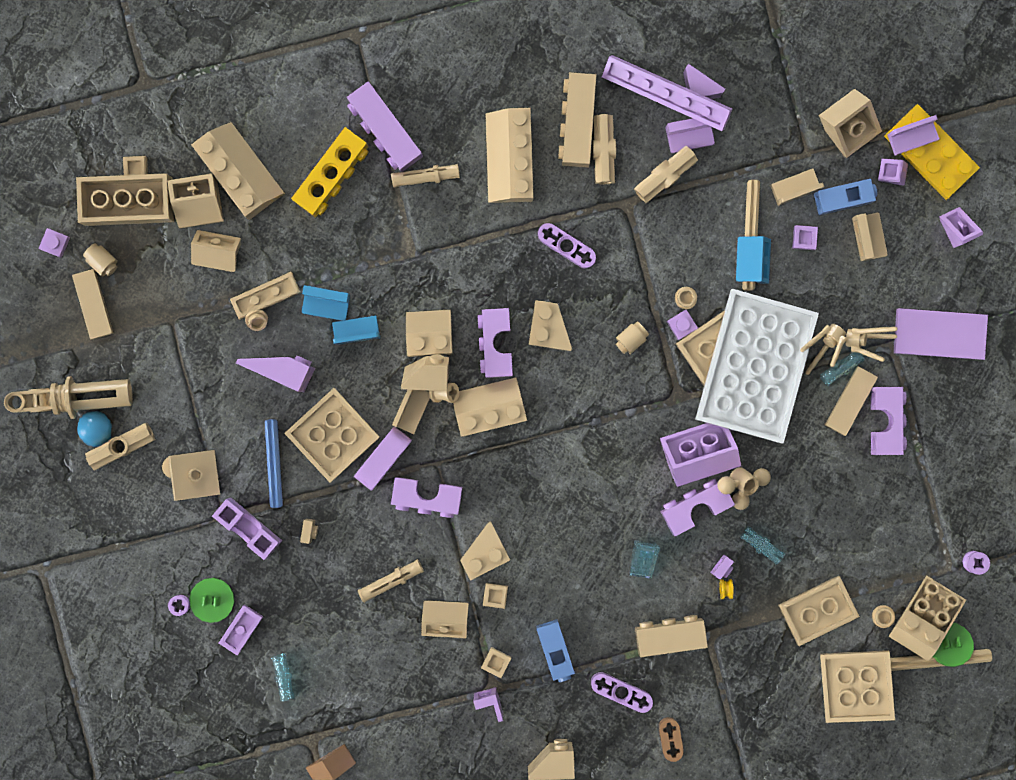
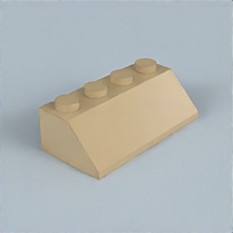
(509, 155)
(238, 169)

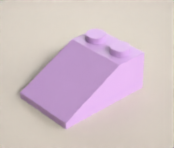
(284, 370)

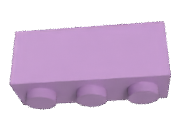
(700, 453)

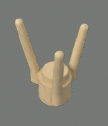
(833, 336)
(858, 338)

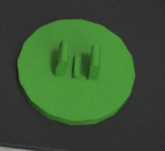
(211, 600)
(955, 647)

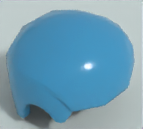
(94, 428)

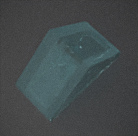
(644, 559)

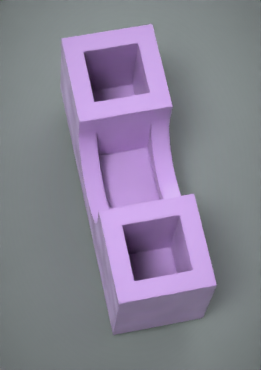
(495, 363)
(891, 439)
(406, 495)
(679, 513)
(244, 524)

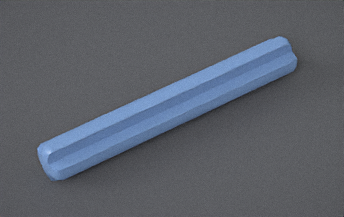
(273, 463)

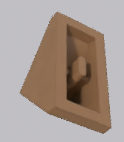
(332, 764)

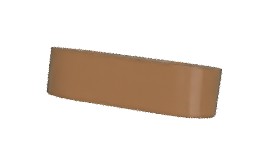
(665, 739)

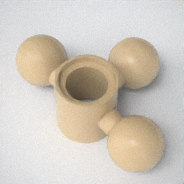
(745, 483)

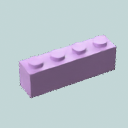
(384, 126)

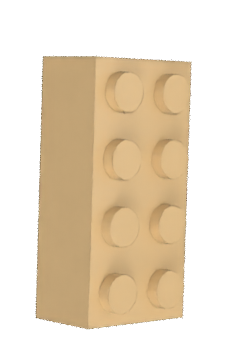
(124, 199)

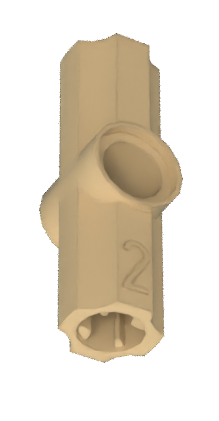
(604, 149)
(666, 174)
(132, 440)

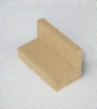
(796, 187)
(869, 236)
(215, 250)
(411, 410)
(444, 619)

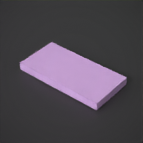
(940, 334)

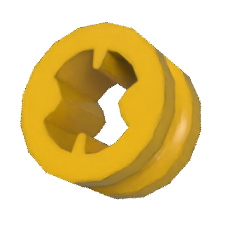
(726, 588)

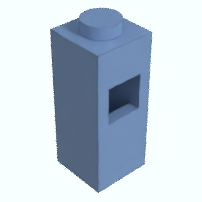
(845, 196)
(555, 650)

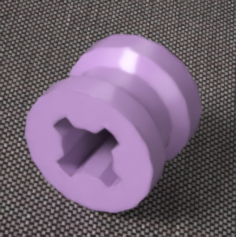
(972, 559)

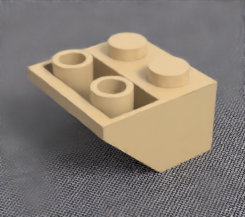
(195, 200)

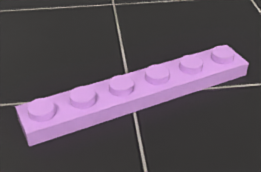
(667, 93)

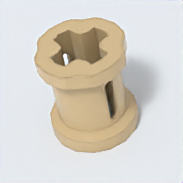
(450, 395)

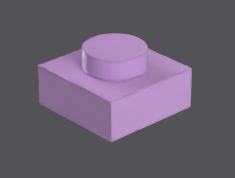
(805, 237)
(54, 243)
(682, 324)
(723, 567)

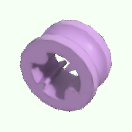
(185, 602)

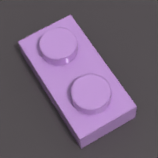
(240, 629)

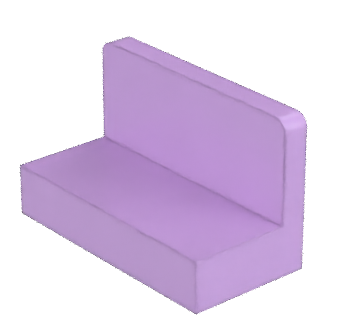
(690, 134)
(913, 135)
(488, 698)

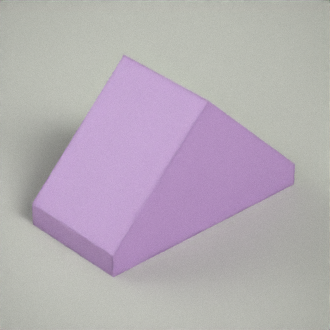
(701, 83)
(959, 227)

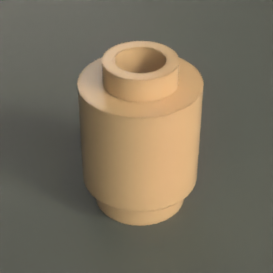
(100, 260)
(631, 338)

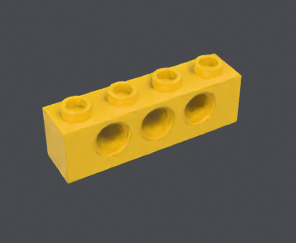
(331, 160)

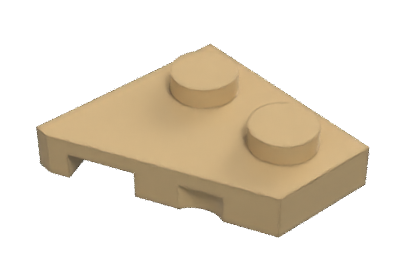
(548, 327)
(484, 553)

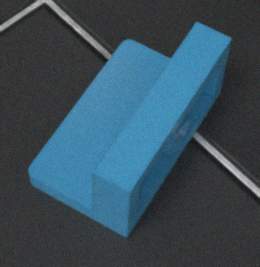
(753, 259)
(325, 303)
(355, 330)

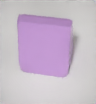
(893, 171)

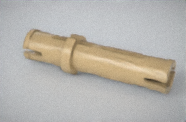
(425, 175)
(400, 575)

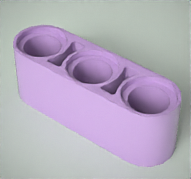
(382, 458)

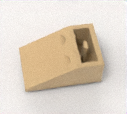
(927, 618)

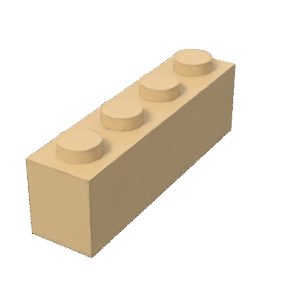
(579, 119)

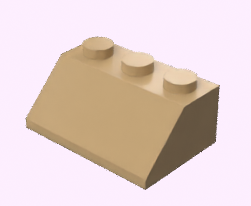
(489, 407)

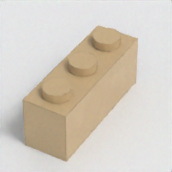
(671, 636)

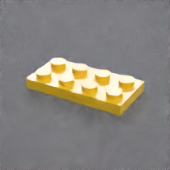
(939, 162)

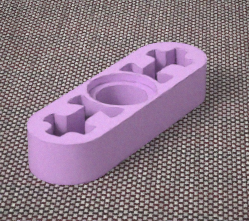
(584, 249)
(624, 701)

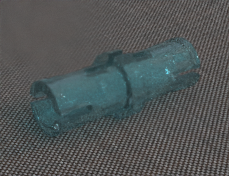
(841, 368)
(762, 545)
(283, 677)

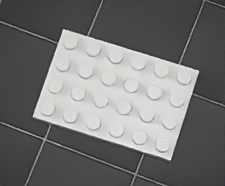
(756, 366)

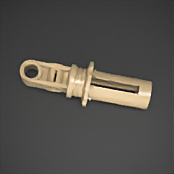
(64, 399)

